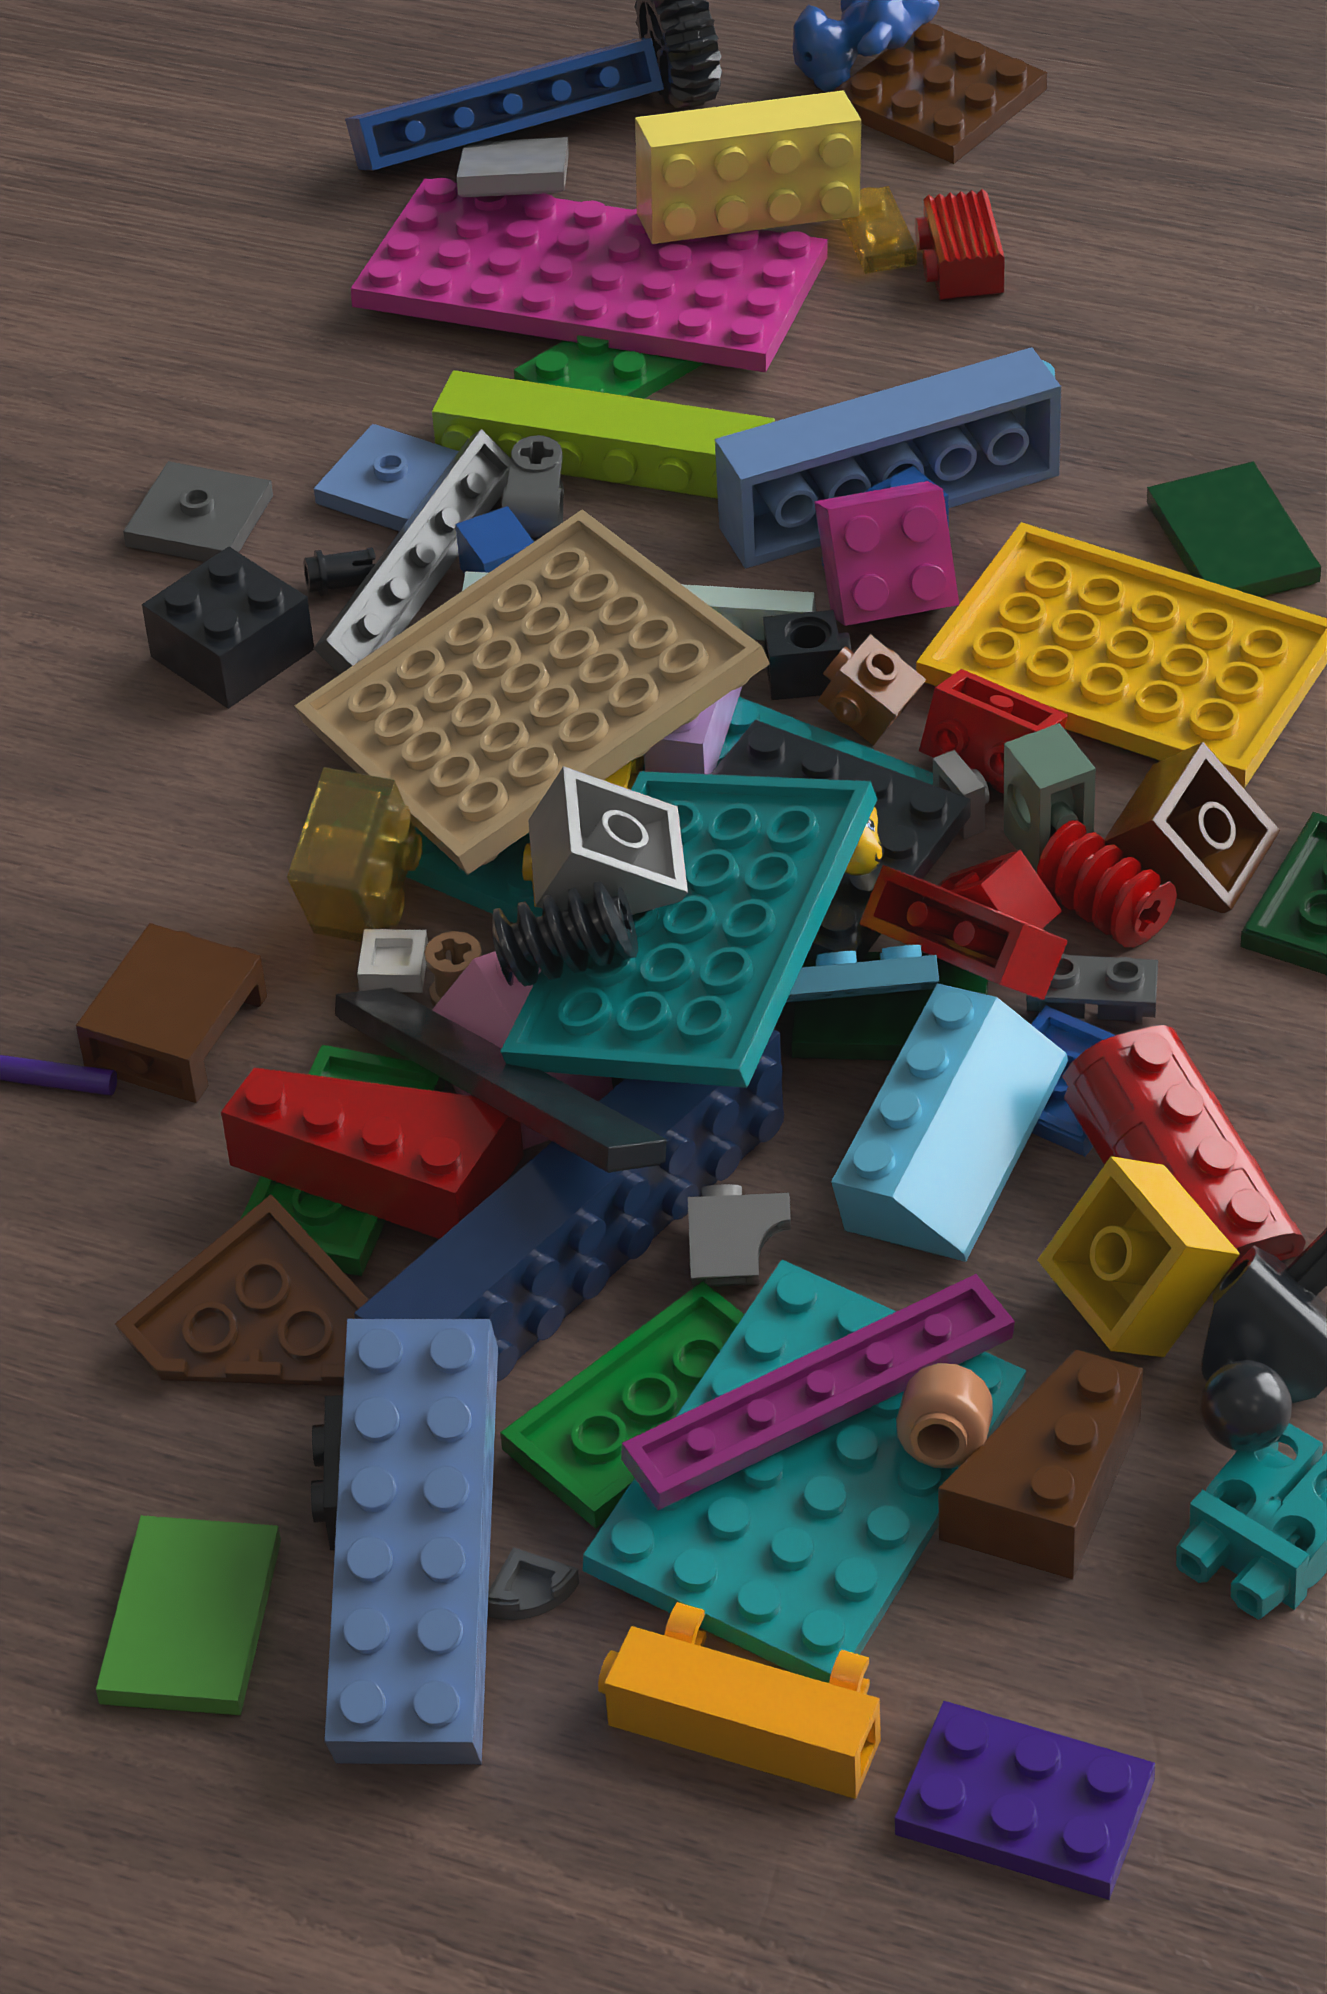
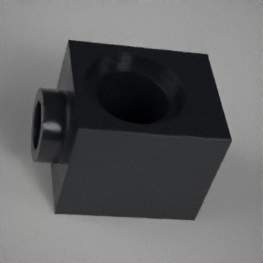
(800, 652)

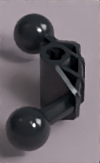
(1264, 1346)

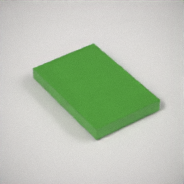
(189, 1615)

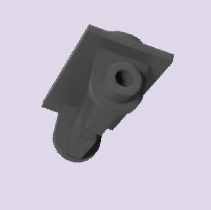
(1119, 986)

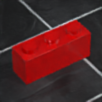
(963, 932)

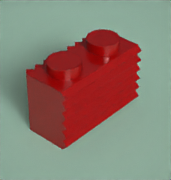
(961, 245)

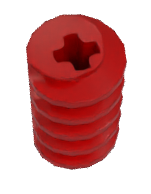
(1105, 886)

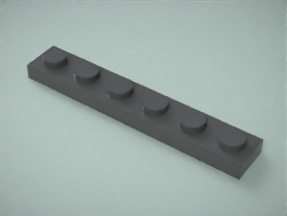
(417, 555)

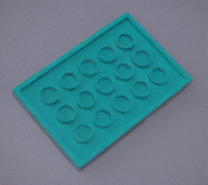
(722, 959)
(810, 1539)

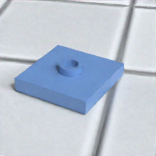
(383, 476)

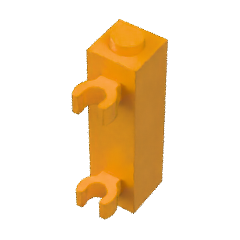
(742, 1708)

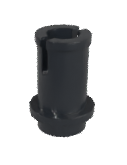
(337, 570)

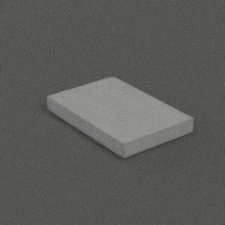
(513, 167)

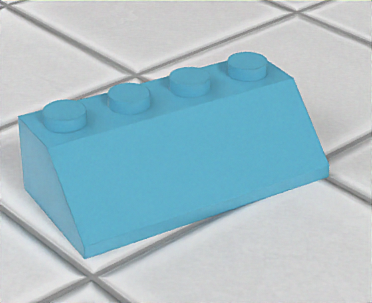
(947, 1125)

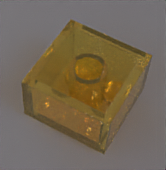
(354, 855)

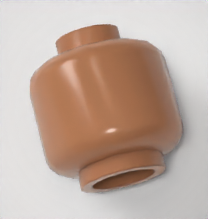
(944, 1415)

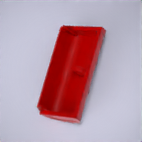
(1151, 1105)

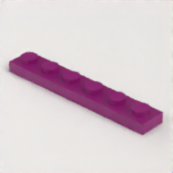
(814, 1391)

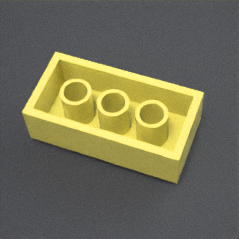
(748, 166)

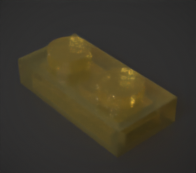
(880, 232)

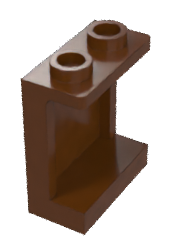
(168, 1010)

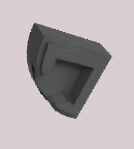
(530, 1586)

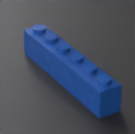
(504, 104)

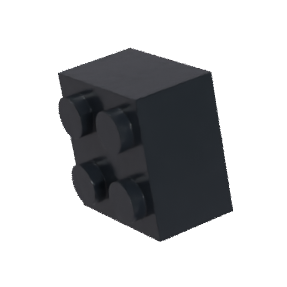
(228, 627)

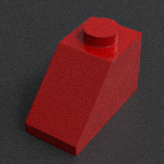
(1007, 886)

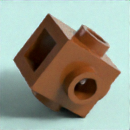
(869, 688)

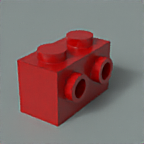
(978, 719)

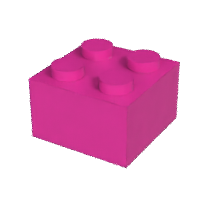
(887, 553)

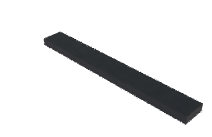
(518, 1091)

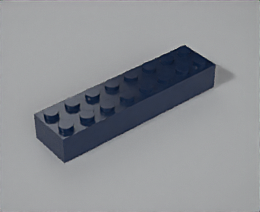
(570, 1226)

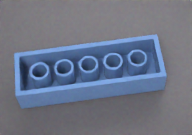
(962, 429)
(412, 1542)

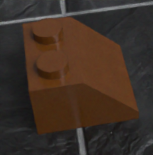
(1195, 829)

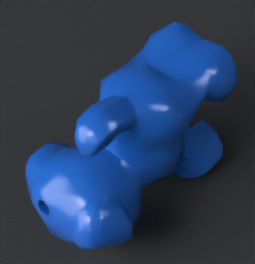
(829, 47)

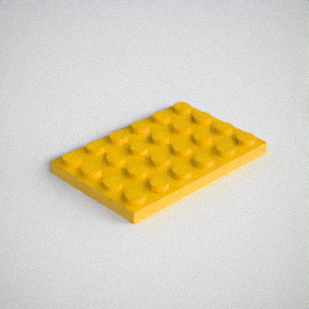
(1133, 649)

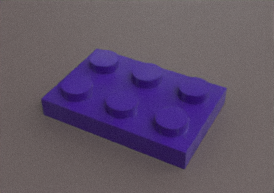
(1025, 1799)

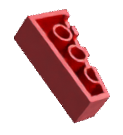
(373, 1145)

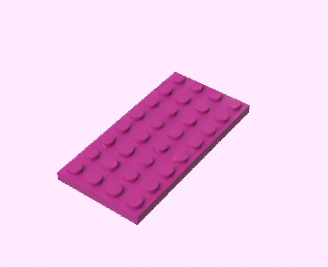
(591, 273)

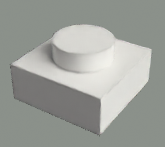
(392, 960)

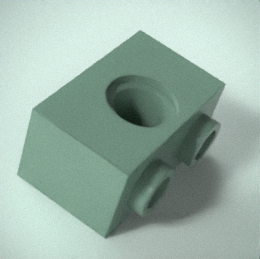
(1045, 788)

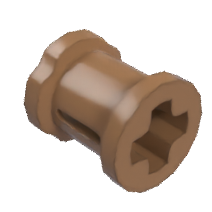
(463, 950)

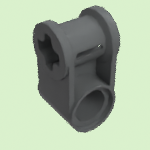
(535, 485)

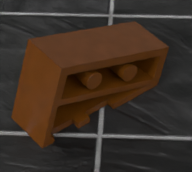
(1047, 1468)

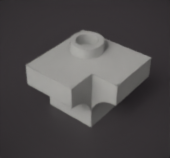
(730, 1233)

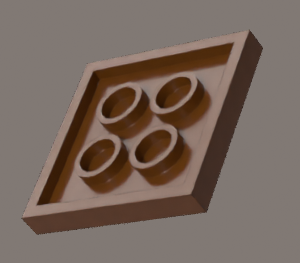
(942, 91)

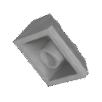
(606, 834)

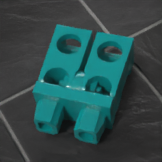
(1264, 1524)

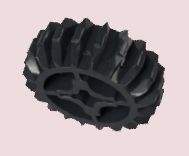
(683, 48)

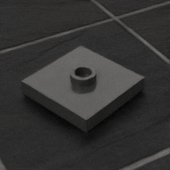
(197, 512)

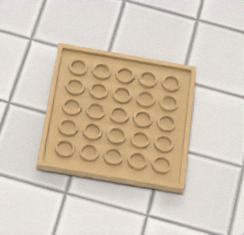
(538, 666)

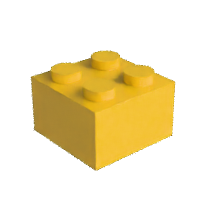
(1137, 1257)

